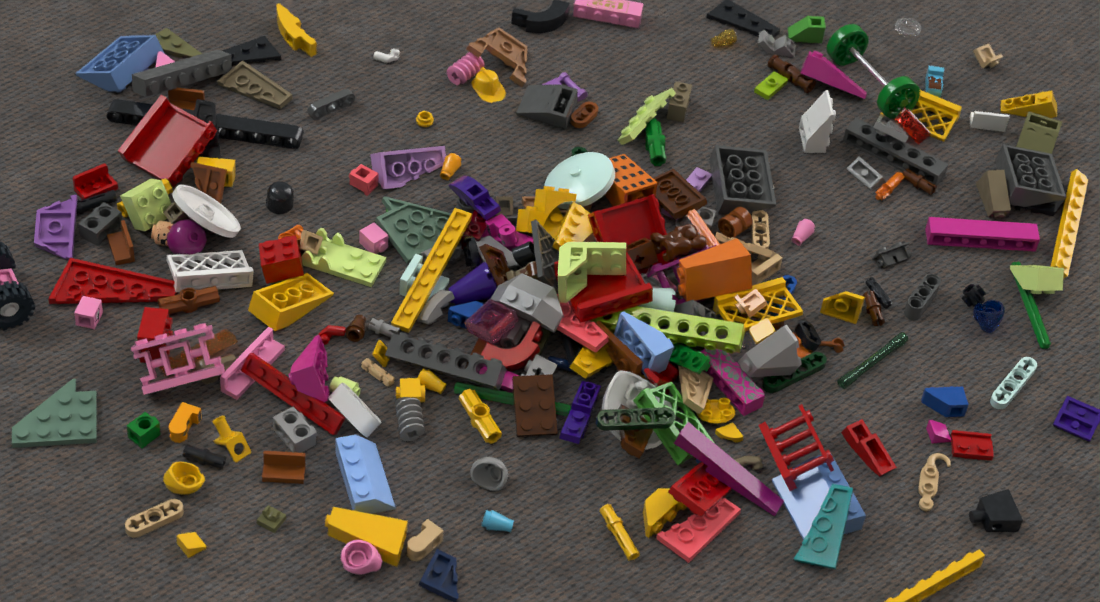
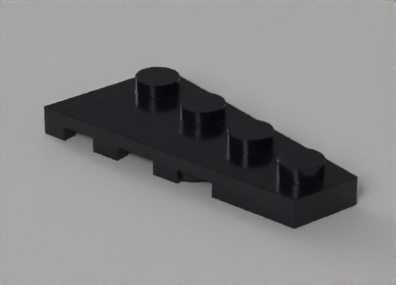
(735, 15)

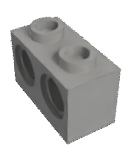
(294, 430)

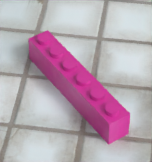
(982, 234)

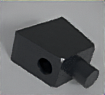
(997, 513)

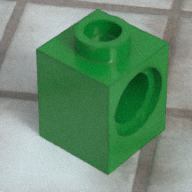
(143, 430)

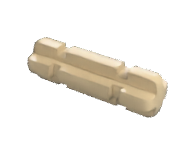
(378, 372)

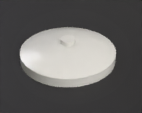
(206, 211)

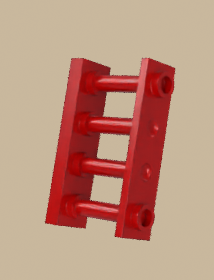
(778, 447)

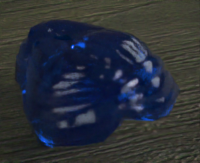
(989, 315)

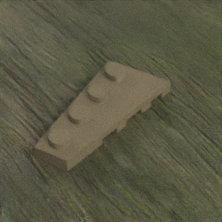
(253, 84)

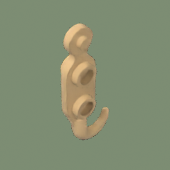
(929, 480)

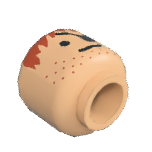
(160, 232)

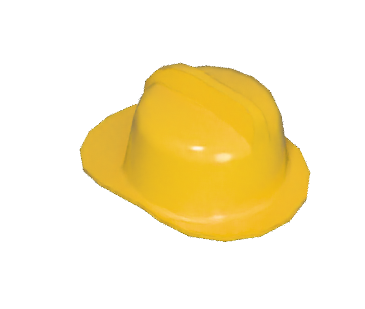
(488, 86)

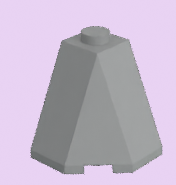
(773, 355)

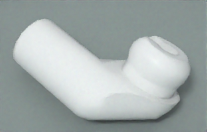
(387, 58)

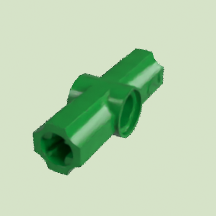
(655, 142)

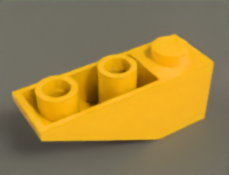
(1039, 103)

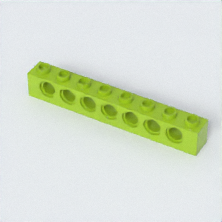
(694, 324)

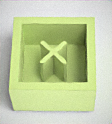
(146, 204)

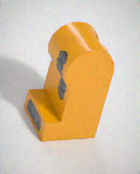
(183, 420)

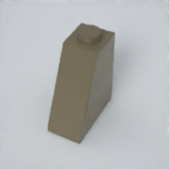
(994, 193)

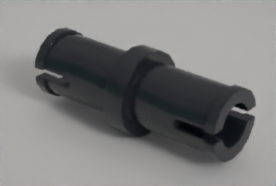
(204, 456)

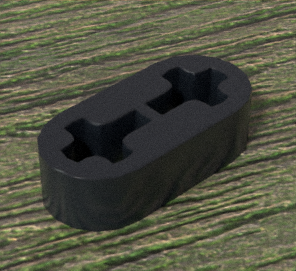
(808, 335)

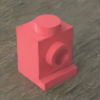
(364, 179)

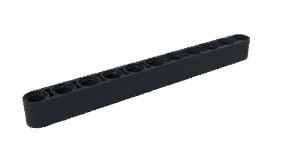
(228, 126)

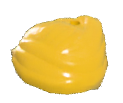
(183, 478)

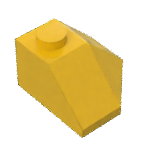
(843, 306)

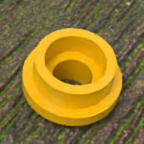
(424, 119)

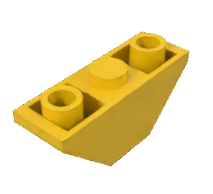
(658, 510)

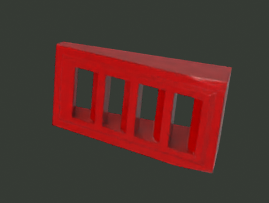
(656, 378)

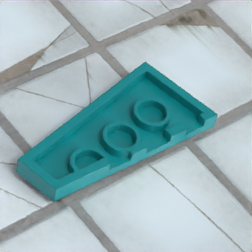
(825, 536)

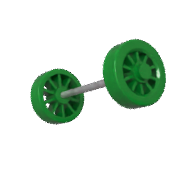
(848, 46)

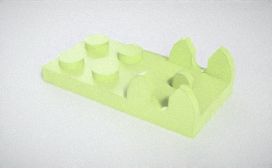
(344, 260)

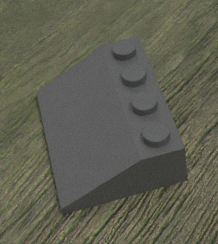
(1030, 176)
(741, 179)

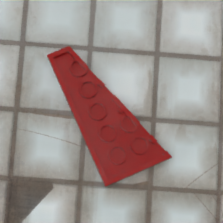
(107, 284)

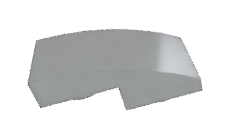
(433, 306)

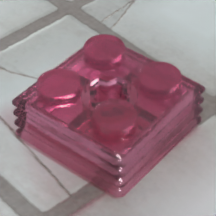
(491, 321)

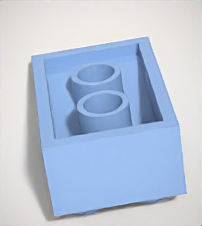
(644, 342)

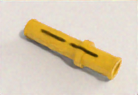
(615, 525)

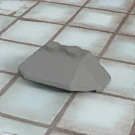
(531, 300)

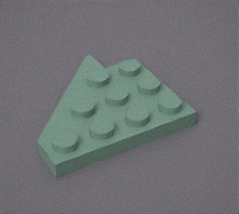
(411, 226)
(59, 420)

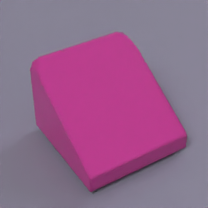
(937, 432)

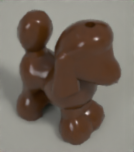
(678, 242)

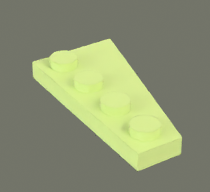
(644, 115)

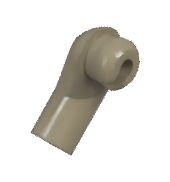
(748, 460)

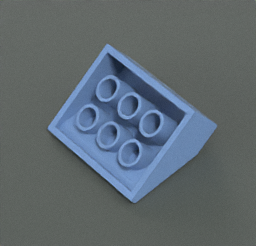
(116, 64)
(810, 493)

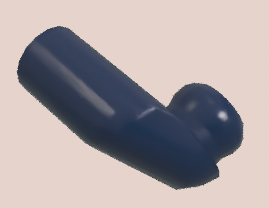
(561, 363)

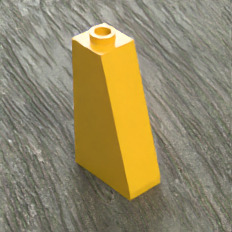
(382, 532)

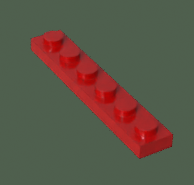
(281, 386)

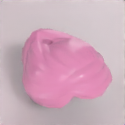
(360, 557)

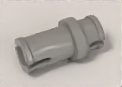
(382, 327)

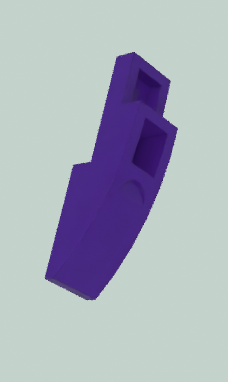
(476, 195)
(580, 412)

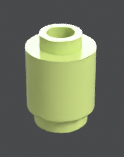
(354, 386)

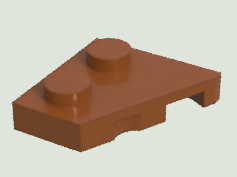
(210, 180)

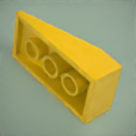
(288, 301)

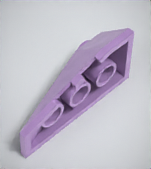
(401, 166)

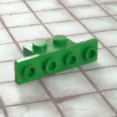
(689, 359)

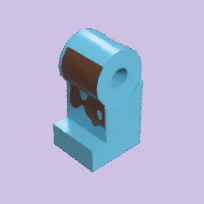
(934, 80)

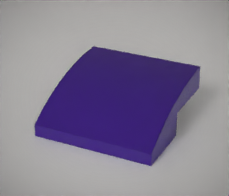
(1078, 418)

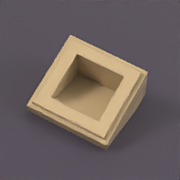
(310, 242)

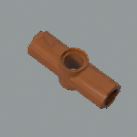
(189, 299)

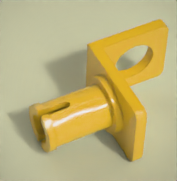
(230, 438)

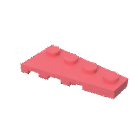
(585, 333)
(697, 532)

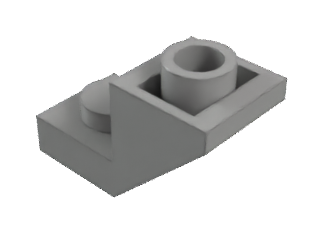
(781, 46)

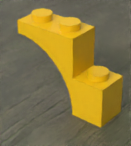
(545, 201)

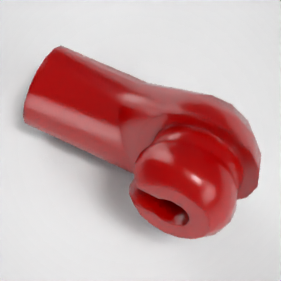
(329, 331)

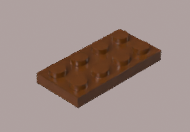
(677, 194)

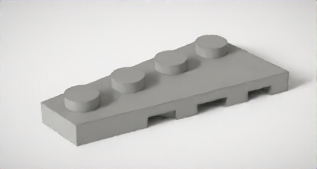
(891, 127)

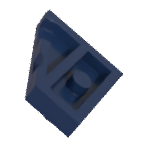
(441, 576)

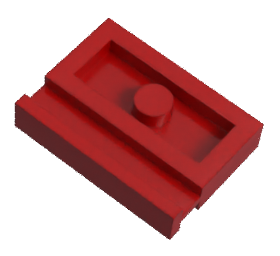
(971, 445)

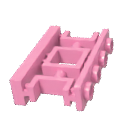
(182, 374)

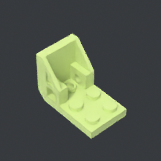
(585, 260)

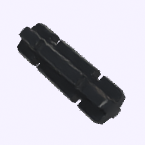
(879, 292)

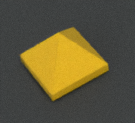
(379, 353)

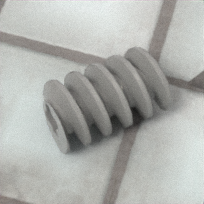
(409, 418)

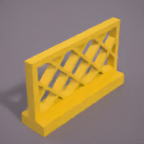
(941, 108)
(770, 291)

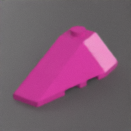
(823, 70)
(310, 372)

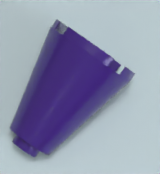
(474, 286)

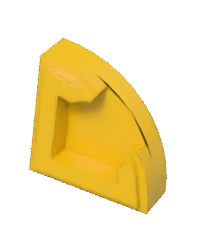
(729, 432)

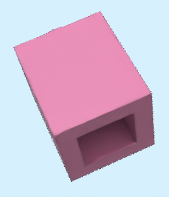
(373, 238)
(88, 312)

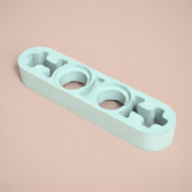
(1013, 383)

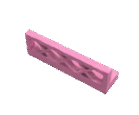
(234, 381)

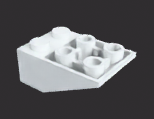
(817, 125)

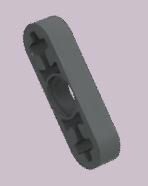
(321, 107)

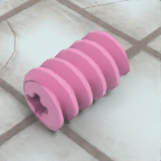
(464, 68)

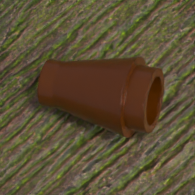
(356, 329)

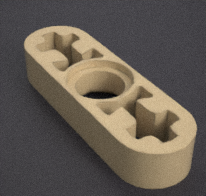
(764, 226)
(157, 510)

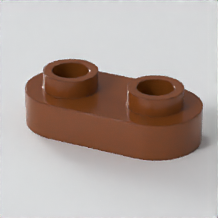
(581, 117)

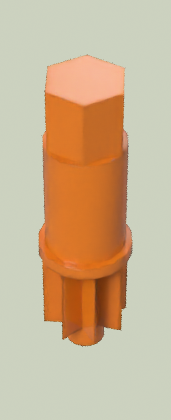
(887, 188)

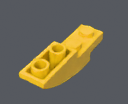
(292, 33)

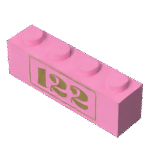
(610, 11)

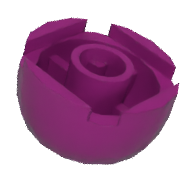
(186, 237)

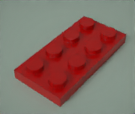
(699, 490)

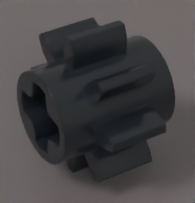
(973, 295)

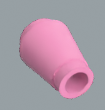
(803, 231)

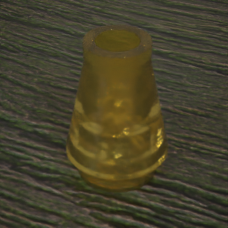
(725, 38)

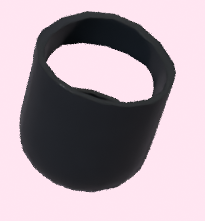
(280, 198)

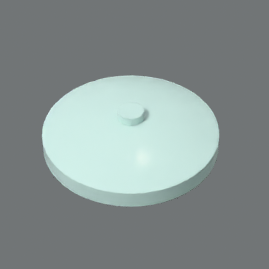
(585, 174)

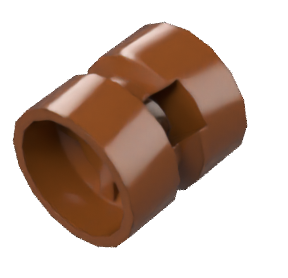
(735, 222)

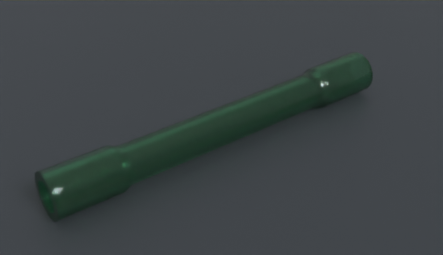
(851, 376)

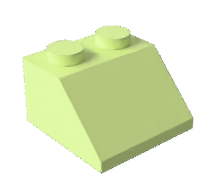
(1039, 278)

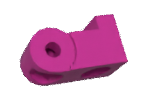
(503, 229)

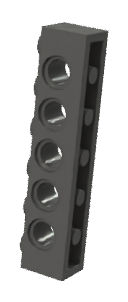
(894, 151)
(490, 379)

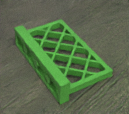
(647, 399)

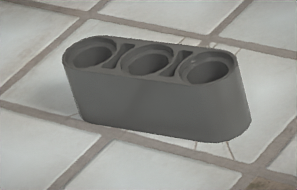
(922, 297)

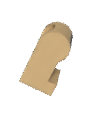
(421, 545)

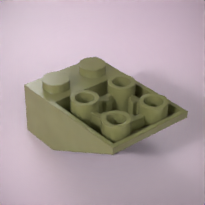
(1039, 133)

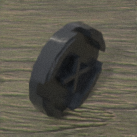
(471, 252)

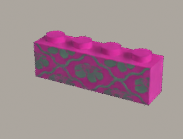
(734, 382)

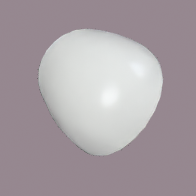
(623, 390)

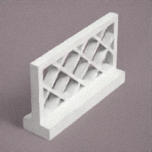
(204, 277)

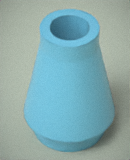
(495, 521)

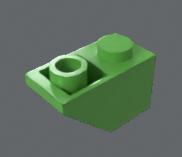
(809, 29)

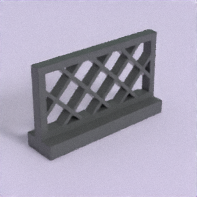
(544, 255)

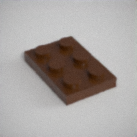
(534, 405)

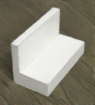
(988, 121)

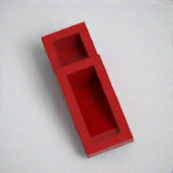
(868, 448)

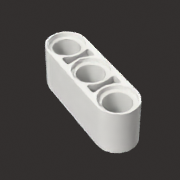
(354, 410)

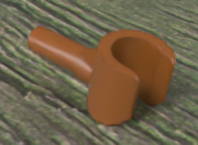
(836, 343)

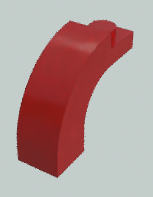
(520, 355)

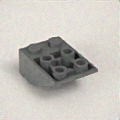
(549, 104)

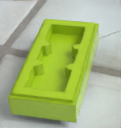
(771, 85)

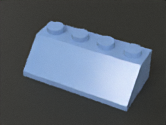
(363, 475)

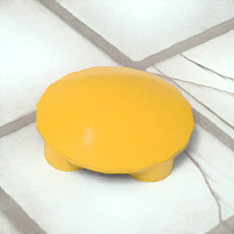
(717, 411)

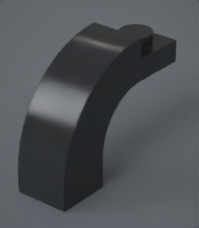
(542, 21)

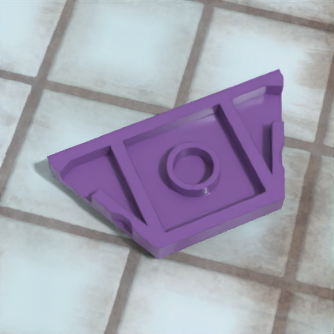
(57, 228)

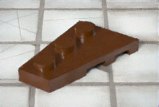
(634, 440)

